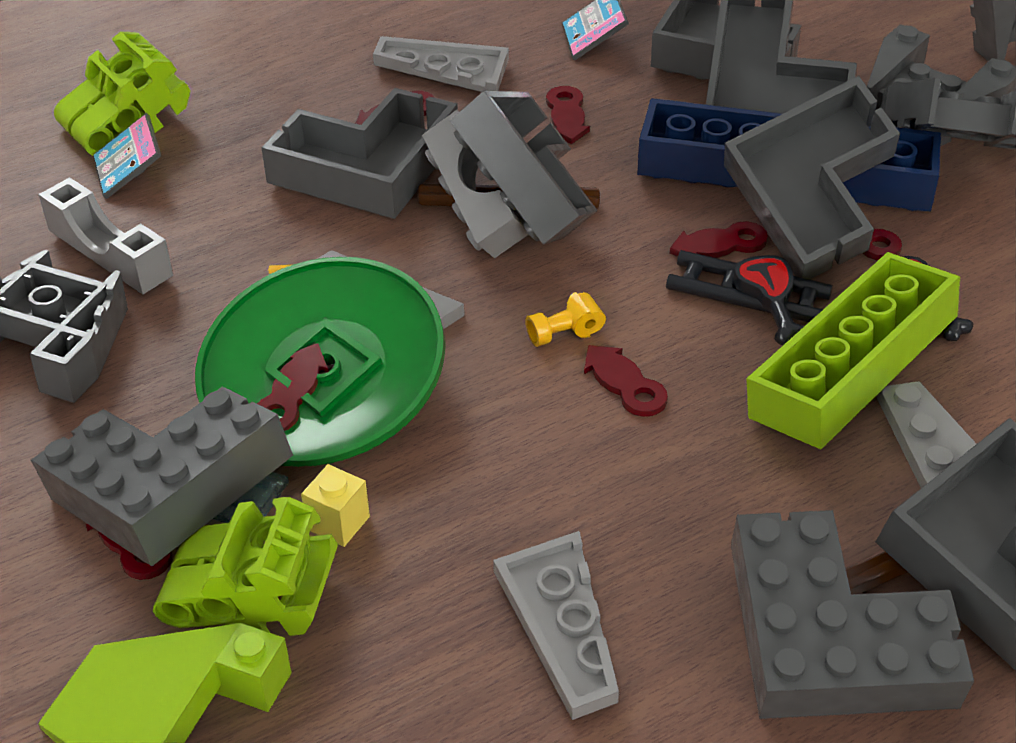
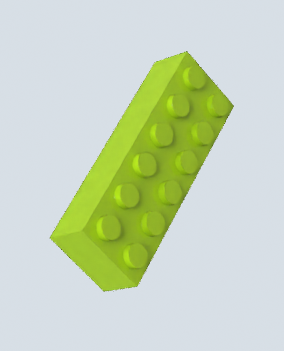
(852, 349)

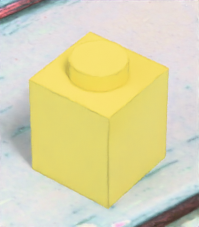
(340, 503)

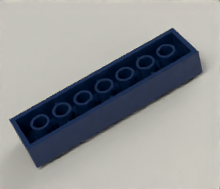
(690, 140)

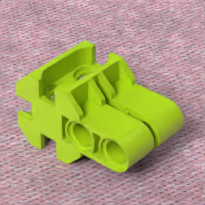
(121, 92)
(235, 578)

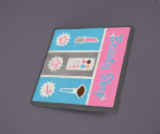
(593, 25)
(126, 156)

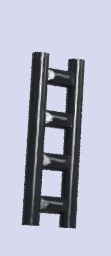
(729, 294)

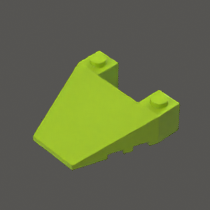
(164, 683)

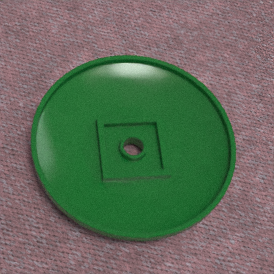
(368, 324)

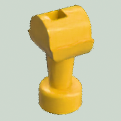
(581, 316)

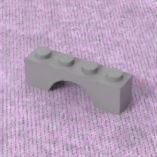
(486, 214)
(79, 221)

